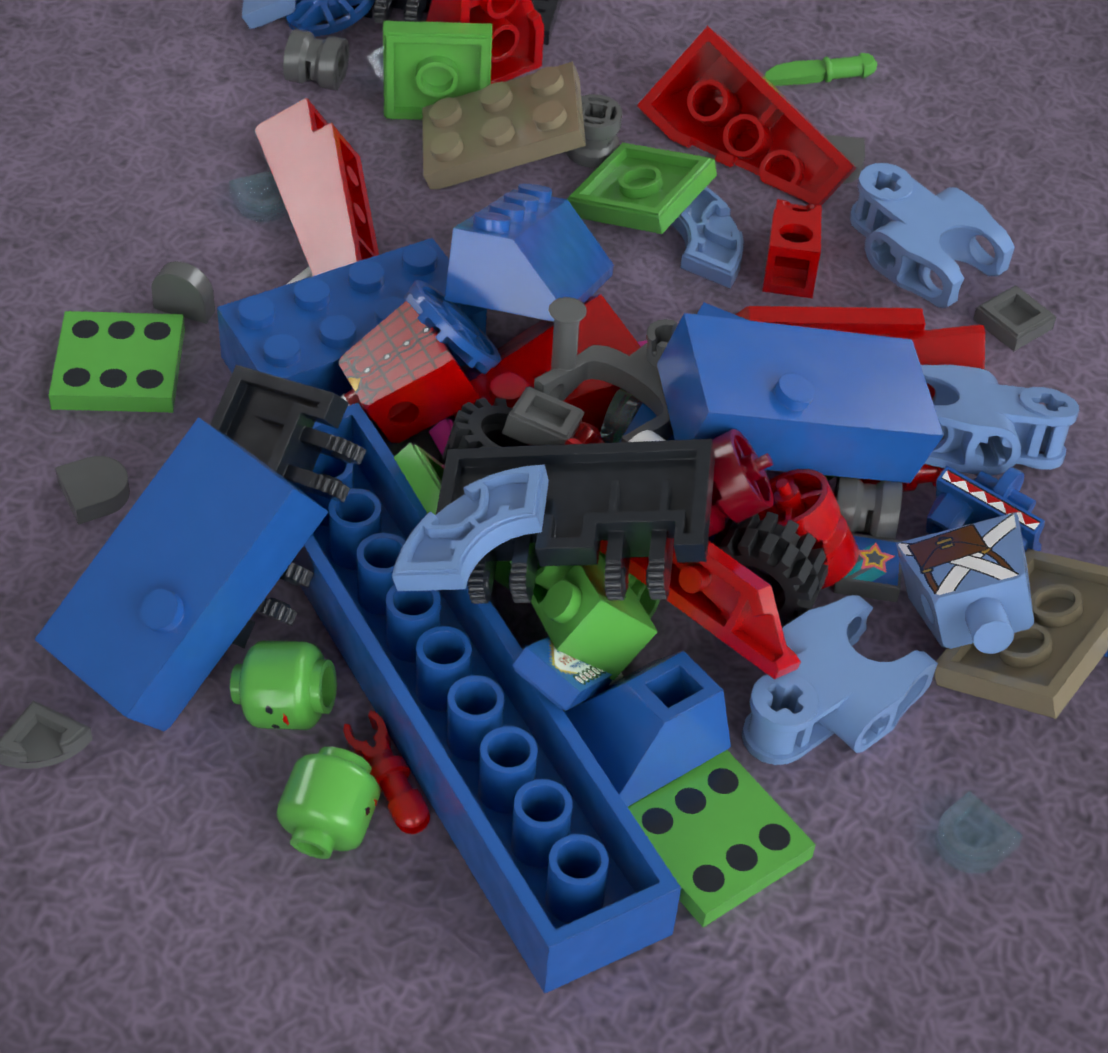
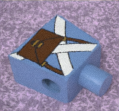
(970, 583)

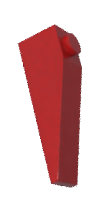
(515, 31)
(739, 116)

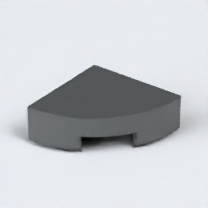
(40, 736)

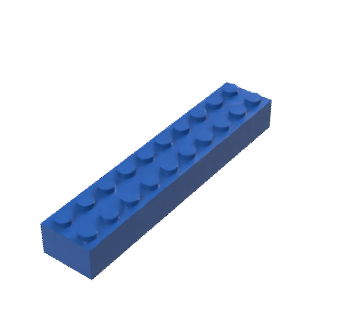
(482, 742)

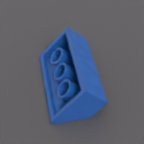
(525, 255)

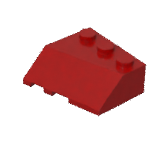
(531, 356)

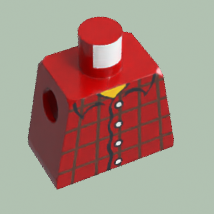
(405, 376)

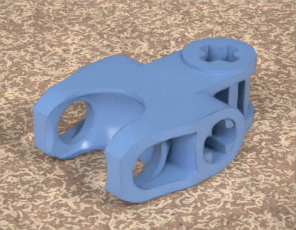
(921, 232)
(996, 424)
(831, 688)

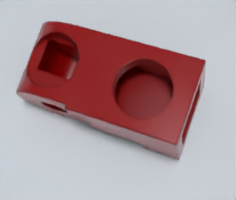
(793, 249)

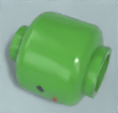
(284, 685)
(328, 802)

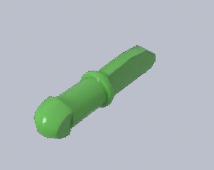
(818, 70)

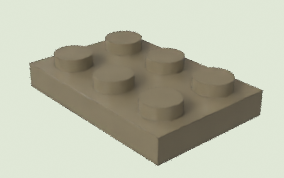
(502, 126)
(1051, 657)

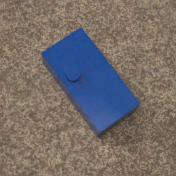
(802, 395)
(180, 577)

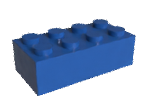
(313, 321)

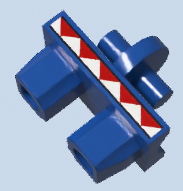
(967, 501)

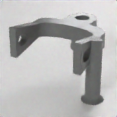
(632, 373)

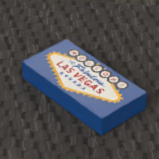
(558, 675)

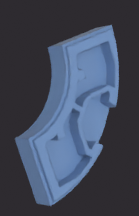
(711, 239)
(451, 543)

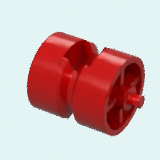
(810, 502)

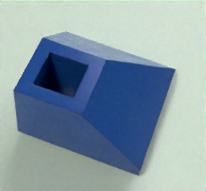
(654, 725)

